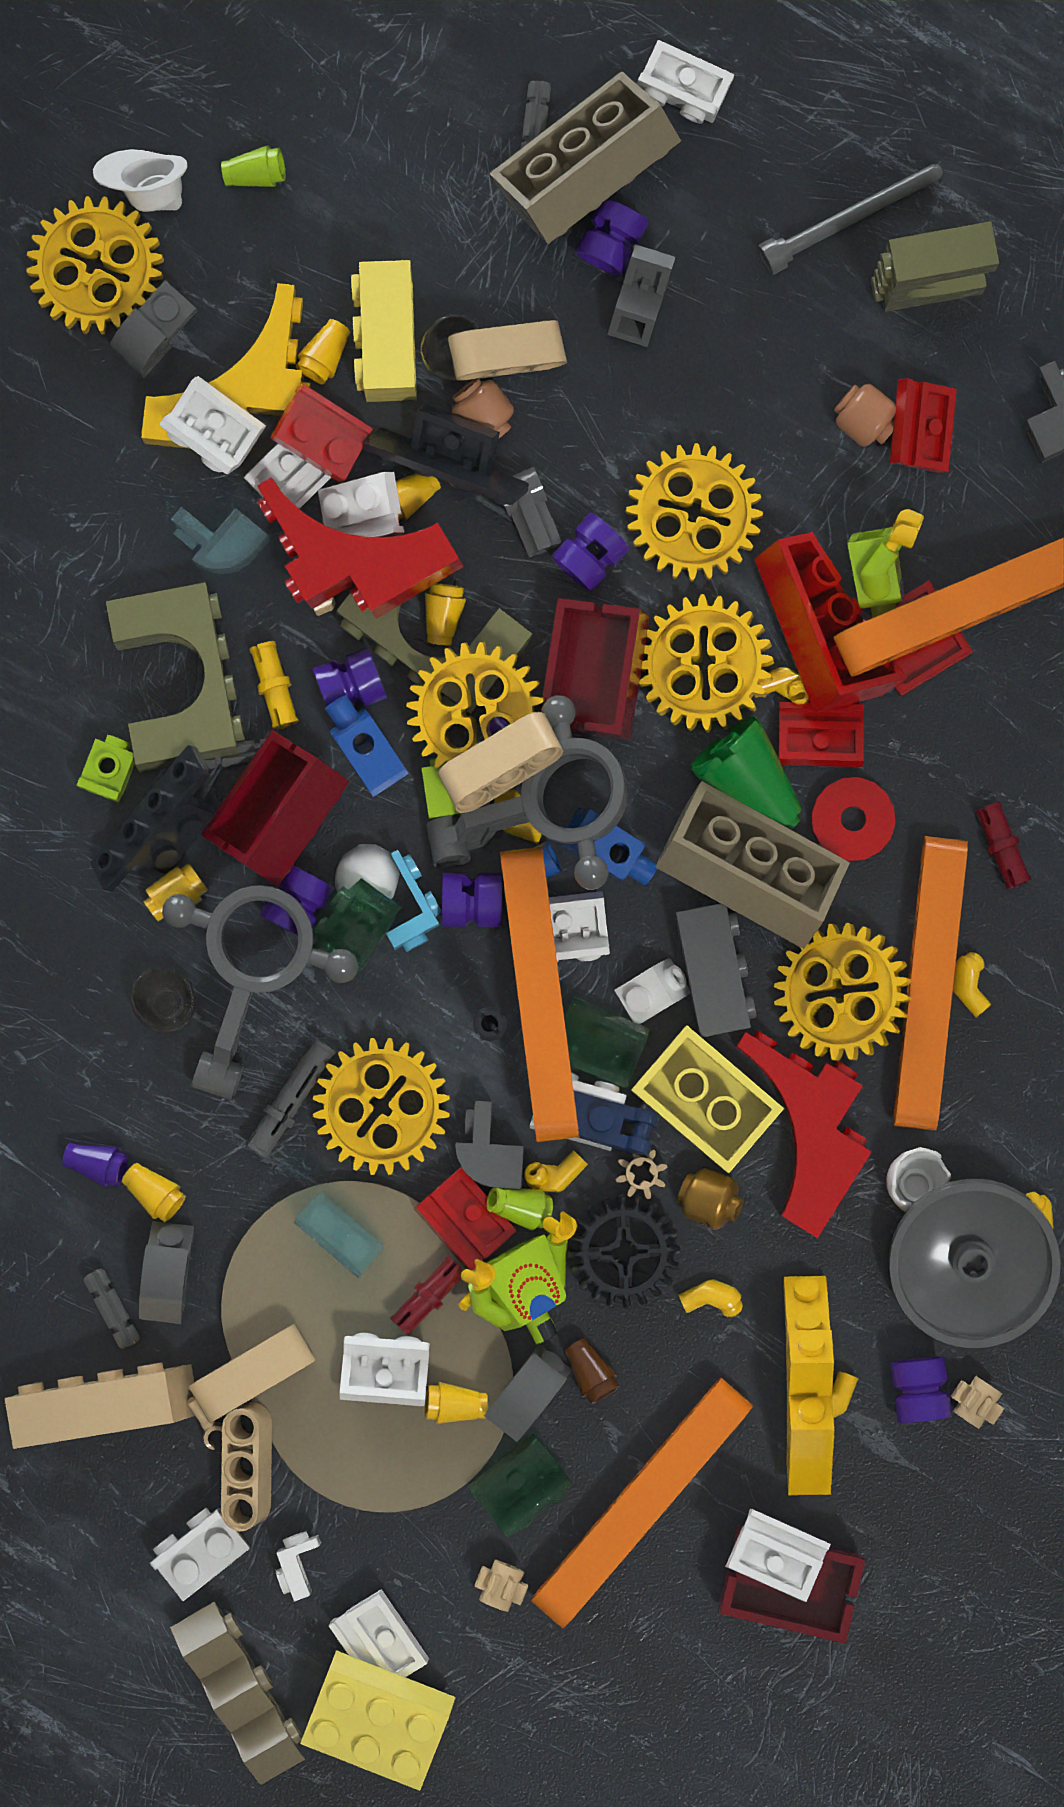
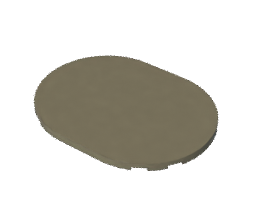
(348, 1449)

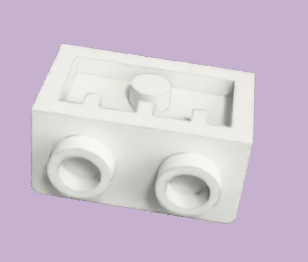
(199, 1553)

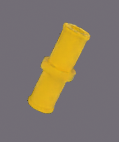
(274, 685)

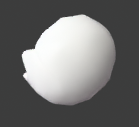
(372, 865)
(915, 1175)

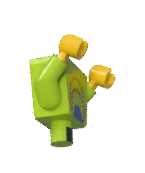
(877, 562)
(524, 1281)

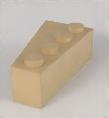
(99, 1406)

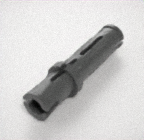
(290, 1098)

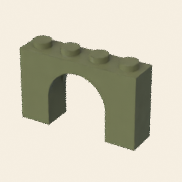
(935, 266)
(187, 618)
(392, 647)

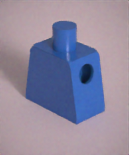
(374, 757)
(629, 860)

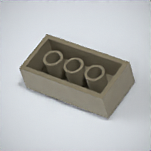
(585, 157)
(752, 865)

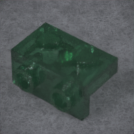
(357, 923)
(603, 1042)
(520, 1486)

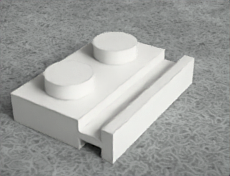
(291, 473)
(363, 506)
(778, 1555)
(379, 1636)

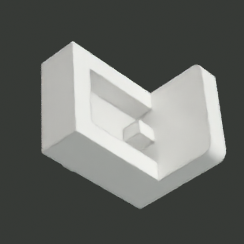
(653, 991)
(292, 1574)

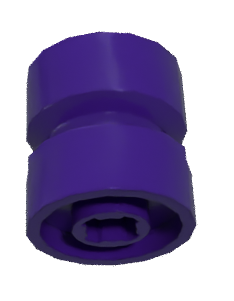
(611, 238)
(583, 565)
(353, 678)
(305, 888)
(472, 900)
(921, 1389)

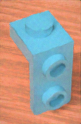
(412, 932)

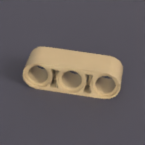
(507, 350)
(500, 762)
(252, 1373)
(234, 1482)

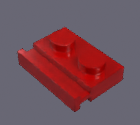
(923, 425)
(321, 433)
(821, 738)
(461, 1219)

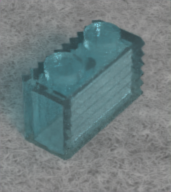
(339, 1234)

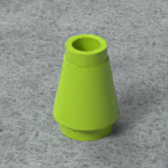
(256, 168)
(521, 1206)

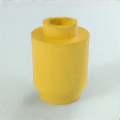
(177, 881)

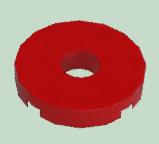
(864, 796)

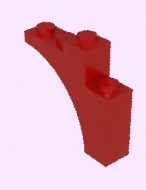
(330, 561)
(815, 1106)

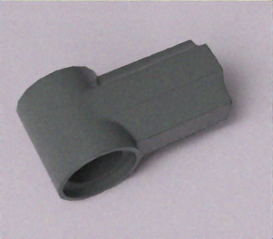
(532, 517)

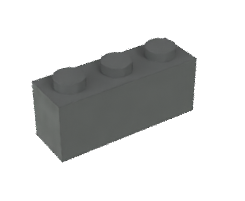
(715, 970)

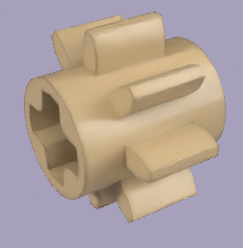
(629, 1176)
(977, 1402)
(501, 1585)

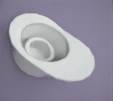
(145, 177)

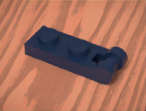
(603, 1119)

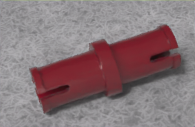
(1003, 845)
(428, 1296)

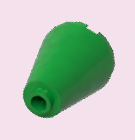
(750, 772)

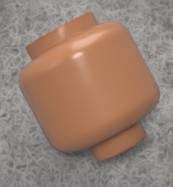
(484, 404)
(865, 415)

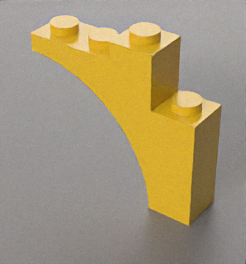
(256, 382)
(809, 1386)

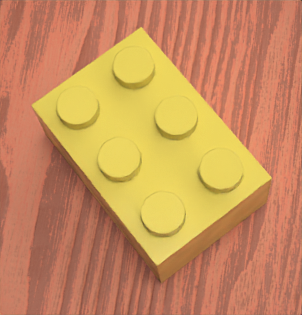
(385, 331)
(707, 1099)
(378, 1720)

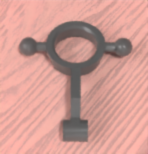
(455, 835)
(218, 1071)

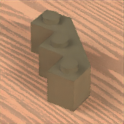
(239, 1692)

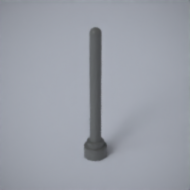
(778, 253)

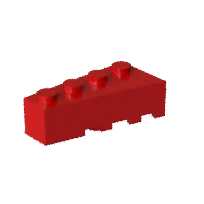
(810, 613)

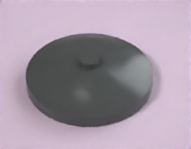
(974, 1263)

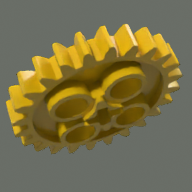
(111, 231)
(705, 476)
(743, 661)
(437, 717)
(847, 1030)
(350, 1082)

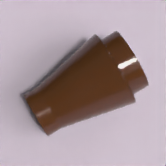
(592, 1373)

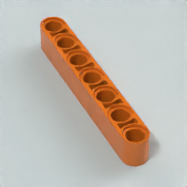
(952, 609)
(932, 983)
(539, 994)
(641, 1503)

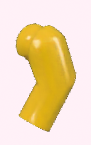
(787, 684)
(553, 1177)

